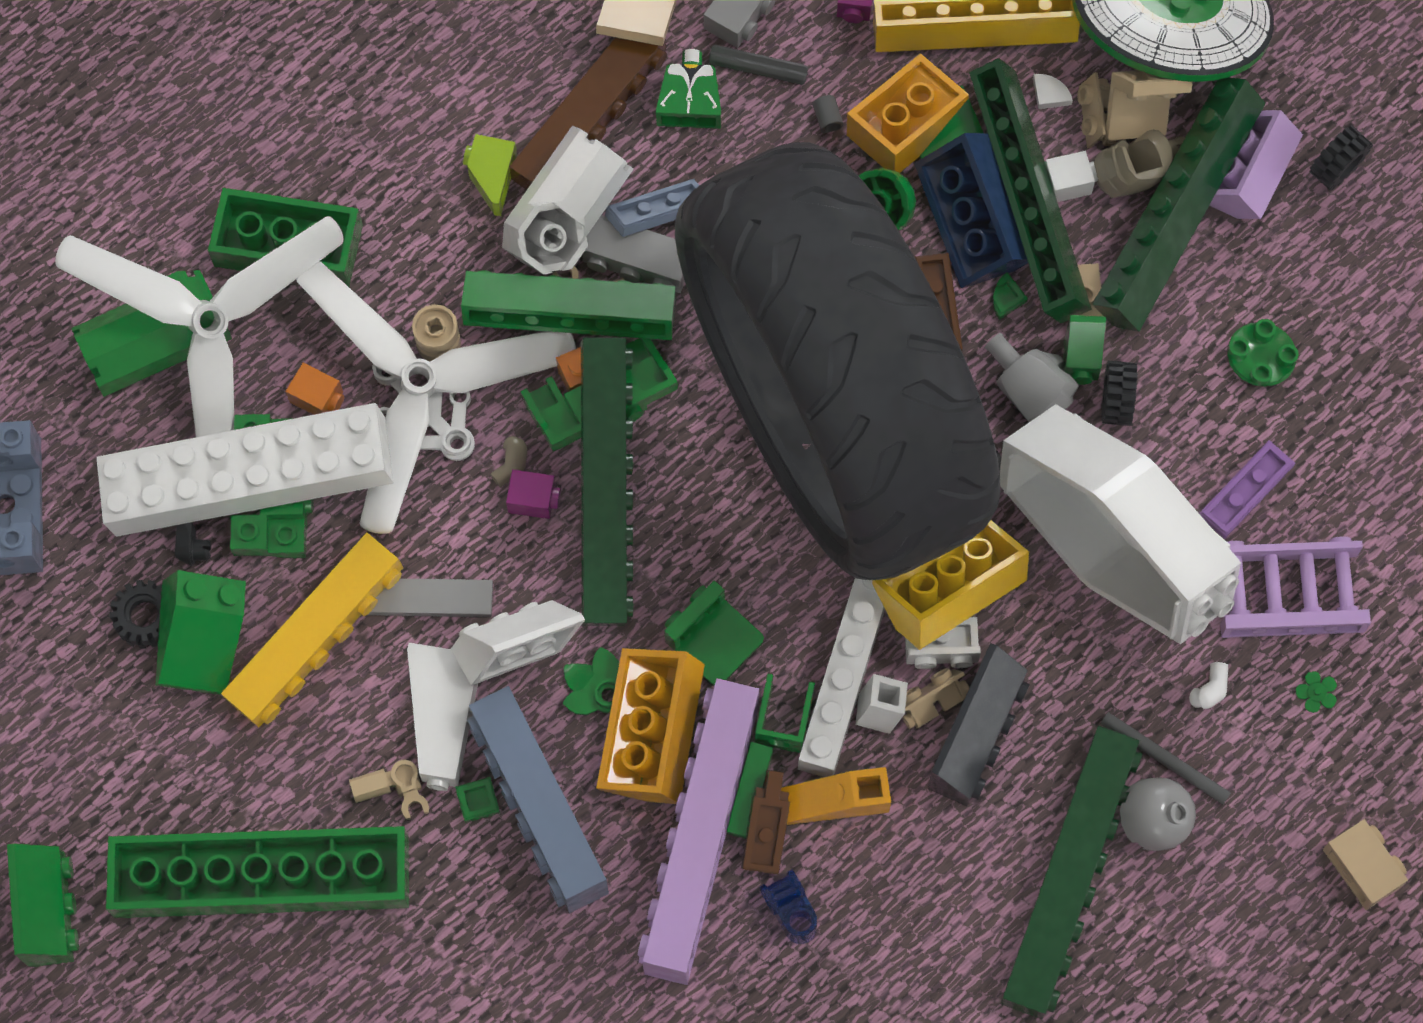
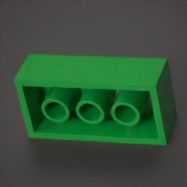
(257, 223)

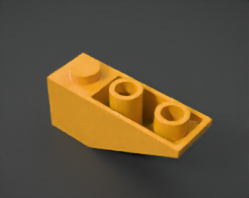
(839, 796)

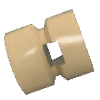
(439, 339)

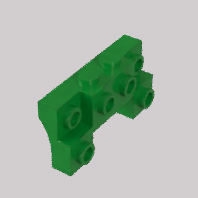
(561, 417)
(278, 529)

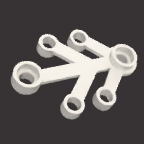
(445, 432)

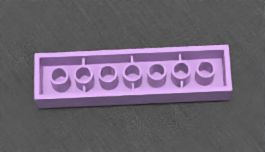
(701, 831)

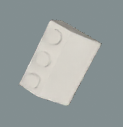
(515, 640)

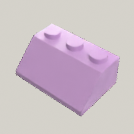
(1258, 167)

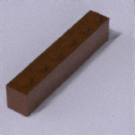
(592, 102)

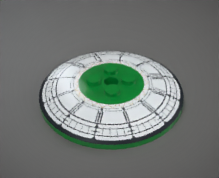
(1180, 36)

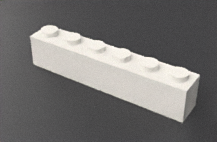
(842, 681)

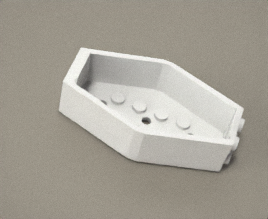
(1119, 523)

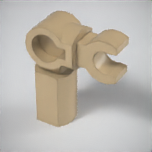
(403, 776)

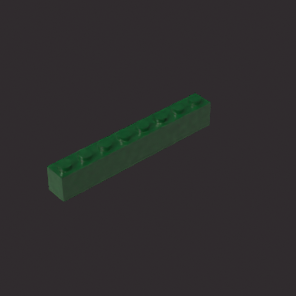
(1030, 191)
(1179, 203)
(604, 482)
(1070, 873)

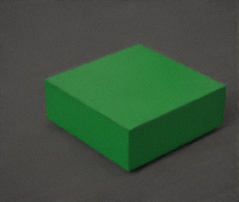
(477, 799)

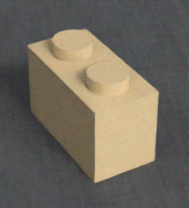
(1366, 863)

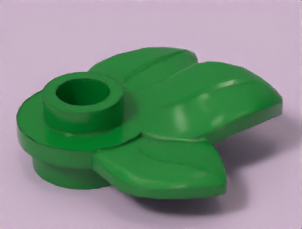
(590, 683)

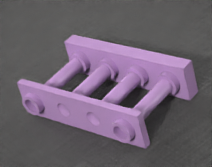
(1311, 619)

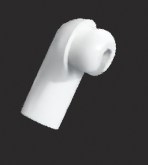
(1214, 690)

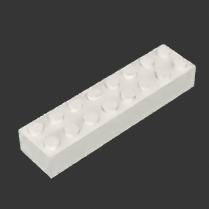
(244, 470)

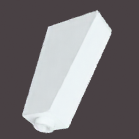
(440, 713)

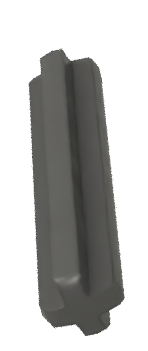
(758, 64)

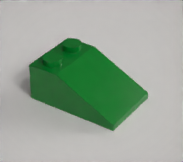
(198, 631)

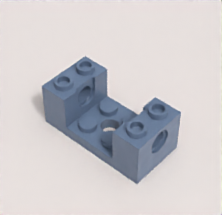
(21, 480)

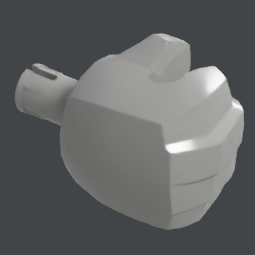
(1032, 380)

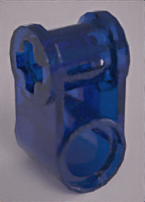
(789, 901)

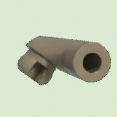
(514, 459)

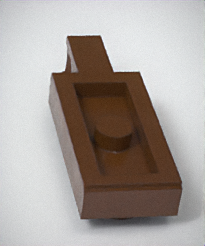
(766, 826)

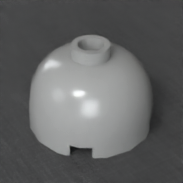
(1157, 814)

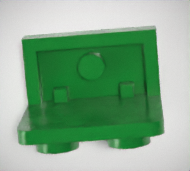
(713, 633)

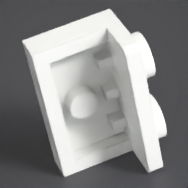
(955, 647)

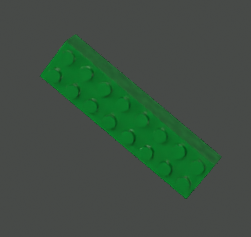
(258, 872)

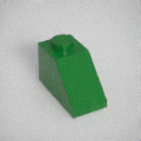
(1084, 347)

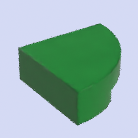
(1007, 296)

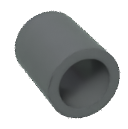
(828, 114)

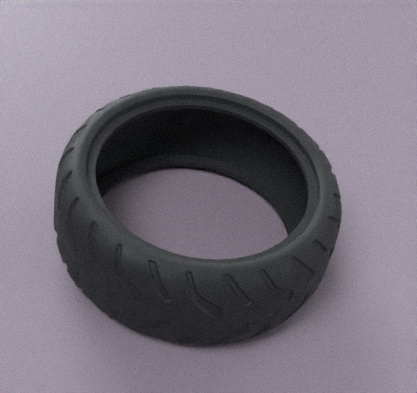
(842, 350)

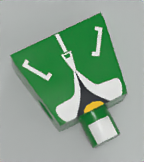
(689, 94)

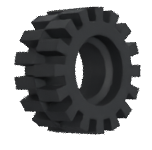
(1341, 157)
(1119, 393)
(123, 608)

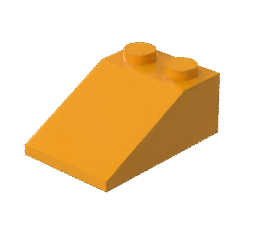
(905, 114)

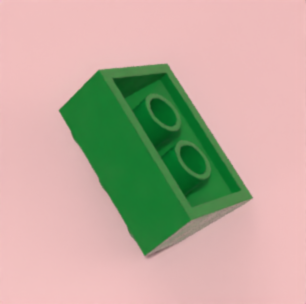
(41, 904)

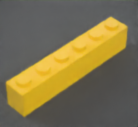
(971, 23)
(313, 630)

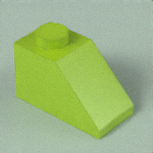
(489, 168)

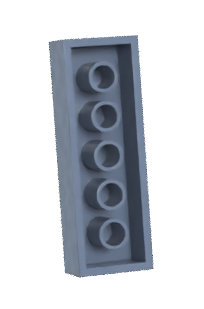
(539, 800)

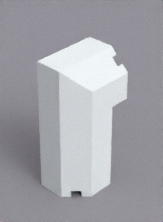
(564, 203)

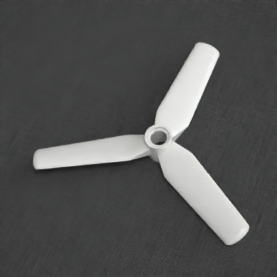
(172, 303)
(452, 372)

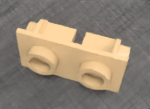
(1094, 99)
(944, 689)

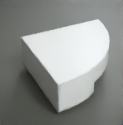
(1050, 92)

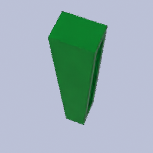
(753, 776)

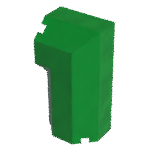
(132, 345)

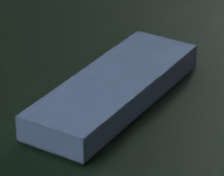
(649, 209)

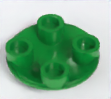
(1262, 353)

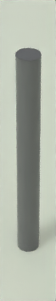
(1168, 759)

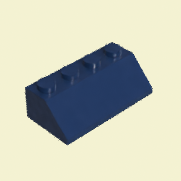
(972, 209)

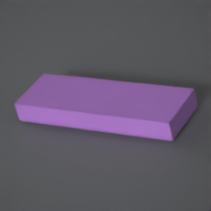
(1247, 489)

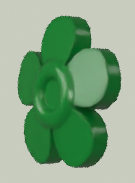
(1317, 692)

